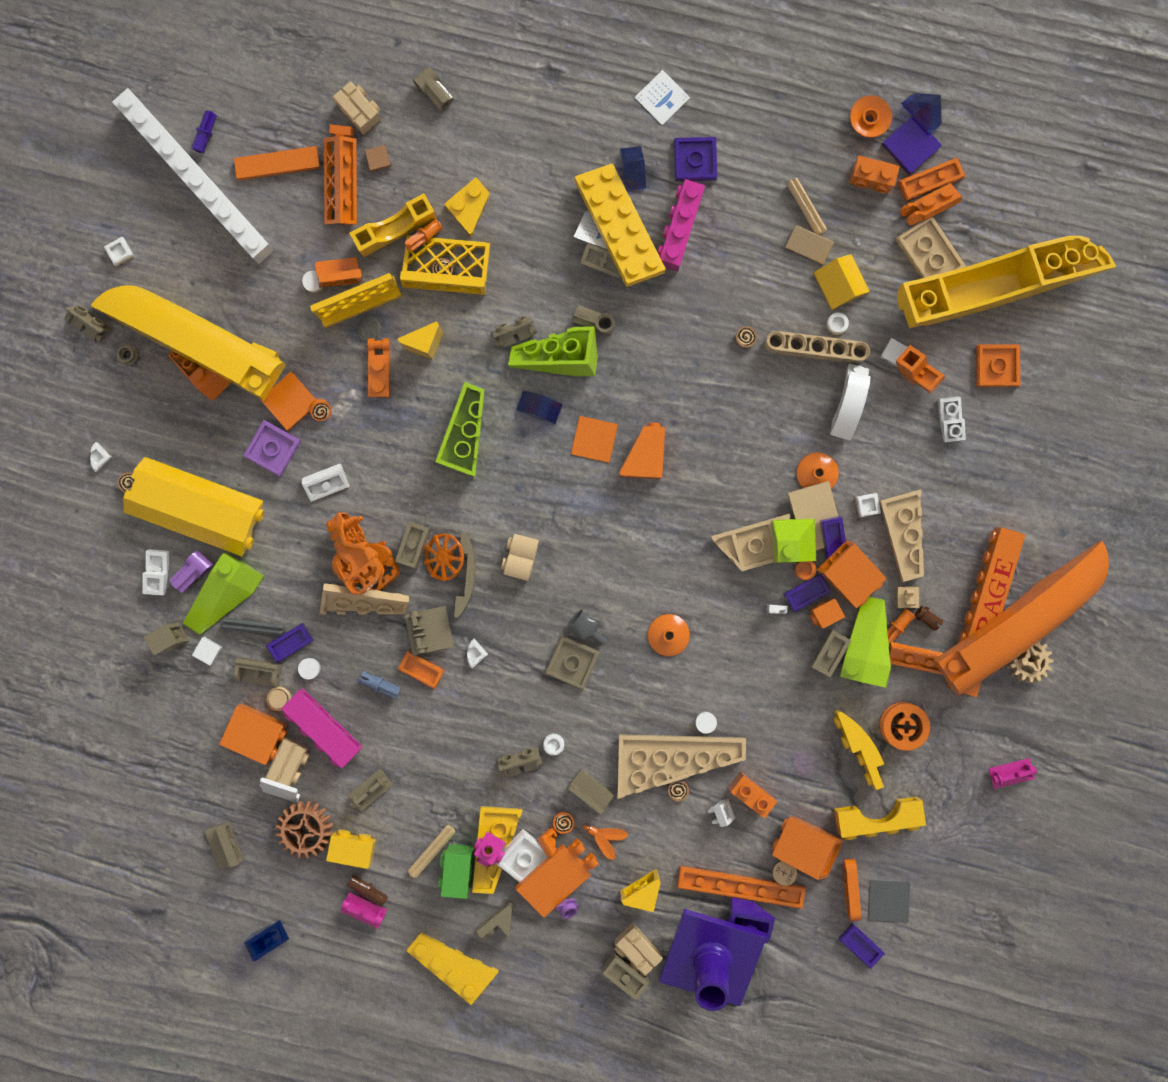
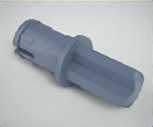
(379, 685)

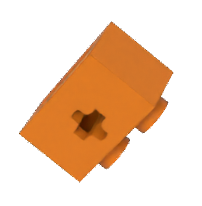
(752, 795)

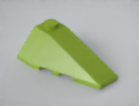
(868, 652)

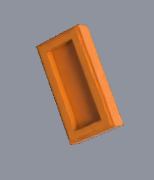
(421, 669)

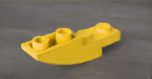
(857, 740)

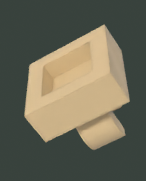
(907, 597)

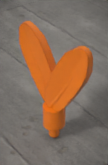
(603, 835)

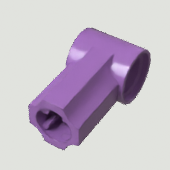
(195, 567)

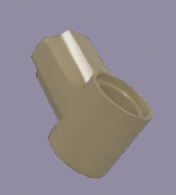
(430, 84)
(589, 318)

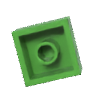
(457, 871)

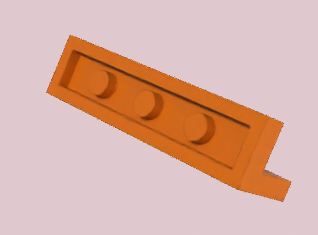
(343, 180)

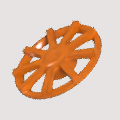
(443, 557)

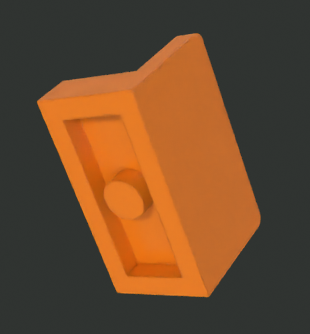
(338, 272)

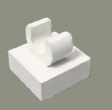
(723, 813)

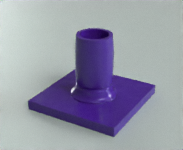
(712, 959)

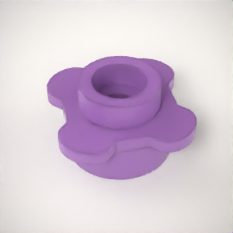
(568, 908)

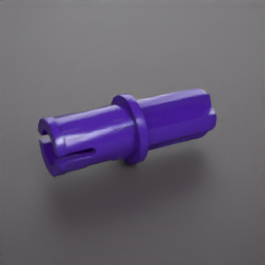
(204, 132)

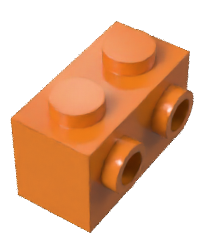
(873, 174)

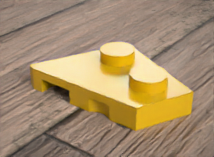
(468, 204)

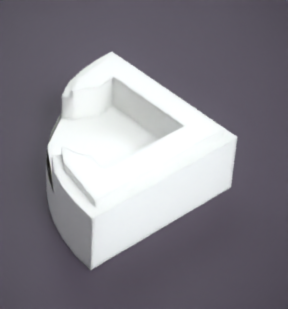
(99, 457)
(776, 609)
(475, 653)

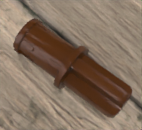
(367, 890)

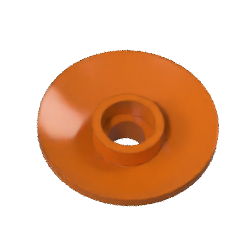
(877, 109)
(810, 463)
(665, 624)

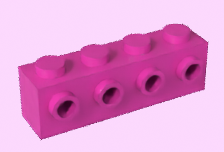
(681, 225)
(321, 728)

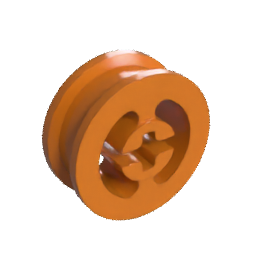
(903, 741)

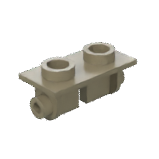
(79, 317)
(507, 332)
(510, 764)
(370, 790)

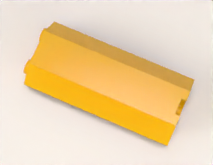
(193, 506)

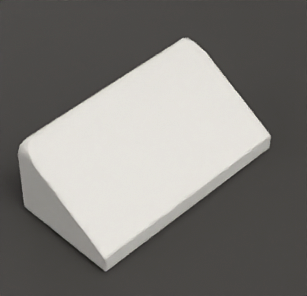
(325, 482)

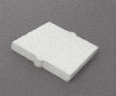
(279, 790)

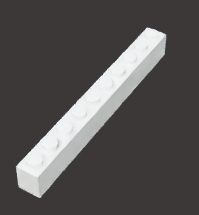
(193, 176)

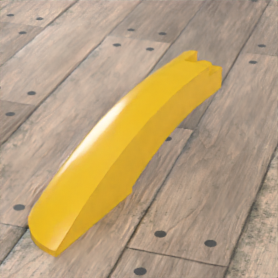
(1001, 280)
(192, 337)

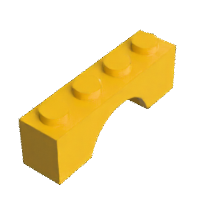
(380, 234)
(906, 814)

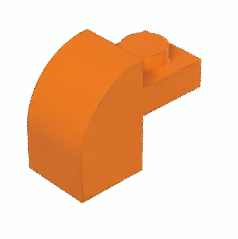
(917, 371)

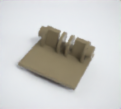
(429, 630)

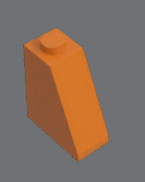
(646, 455)

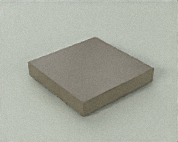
(572, 662)

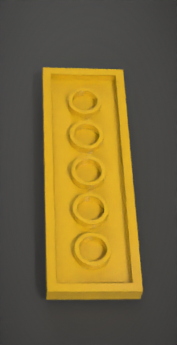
(619, 225)

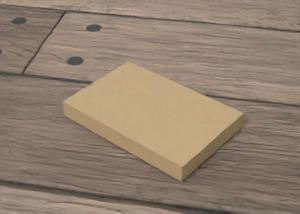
(929, 249)
(814, 503)

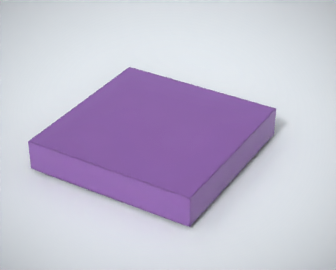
(272, 448)

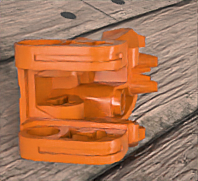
(356, 558)

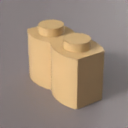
(520, 557)

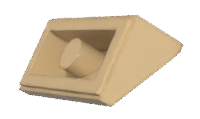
(809, 244)

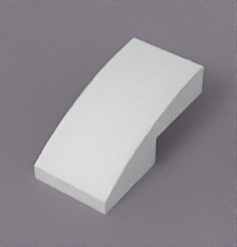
(156, 572)

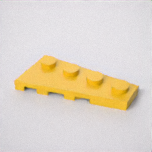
(502, 824)
(459, 972)

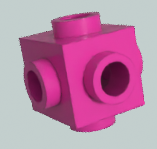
(489, 841)

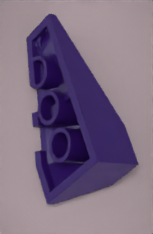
(750, 915)

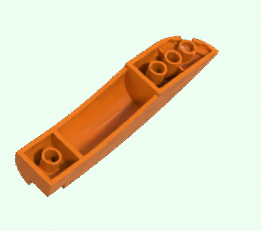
(1025, 621)

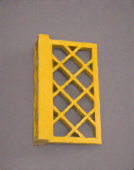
(446, 282)
(357, 300)

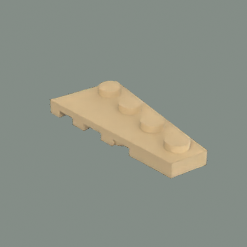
(903, 524)

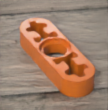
(851, 890)

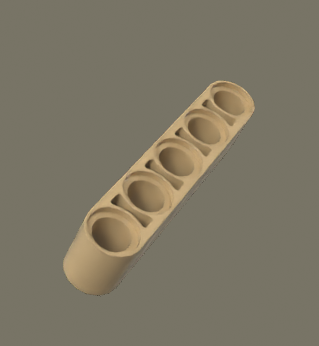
(826, 347)

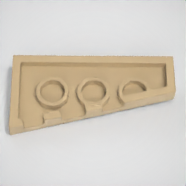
(341, 600)

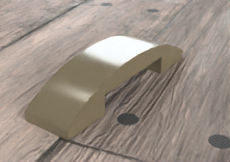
(462, 601)

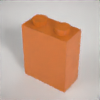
(852, 574)
(254, 734)

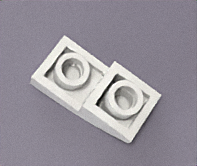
(951, 419)

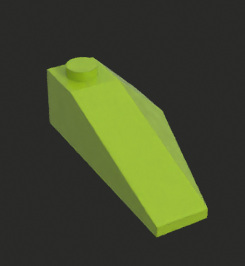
(564, 354)
(223, 590)

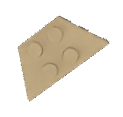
(749, 545)

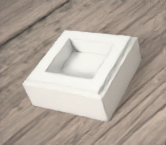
(119, 251)
(893, 351)
(868, 505)
(207, 651)

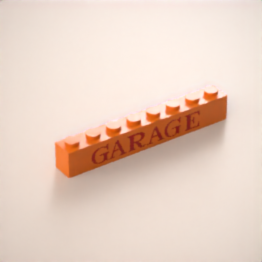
(992, 584)

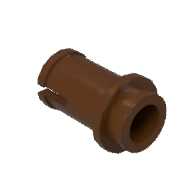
(923, 614)

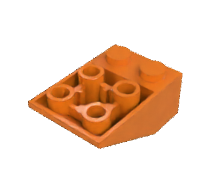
(204, 380)

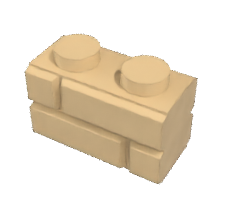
(357, 108)
(288, 762)
(637, 949)

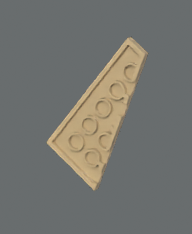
(663, 759)

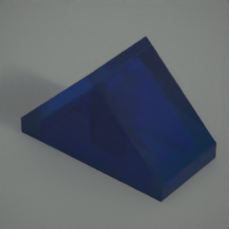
(925, 110)
(633, 168)
(539, 406)
(265, 940)

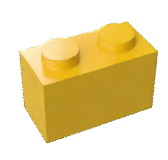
(351, 849)

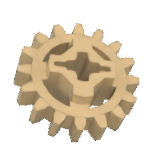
(1036, 667)

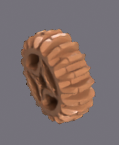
(300, 846)

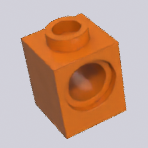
(826, 613)

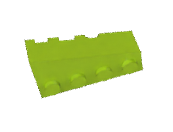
(462, 436)

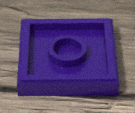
(911, 145)
(695, 159)

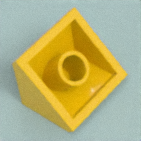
(841, 281)
(423, 341)
(642, 892)

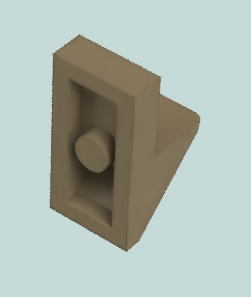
(501, 917)

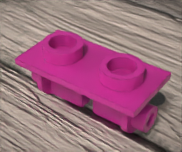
(1012, 773)
(363, 910)

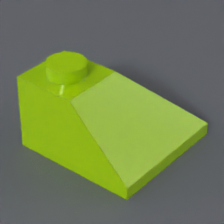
(794, 540)

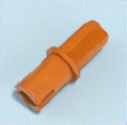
(423, 235)
(899, 625)

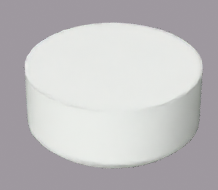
(310, 282)
(837, 323)
(309, 668)
(705, 722)
(553, 744)

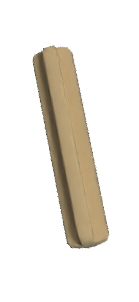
(806, 206)
(432, 850)

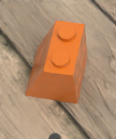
(807, 847)

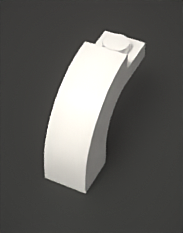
(851, 402)

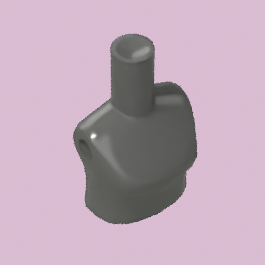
(586, 627)

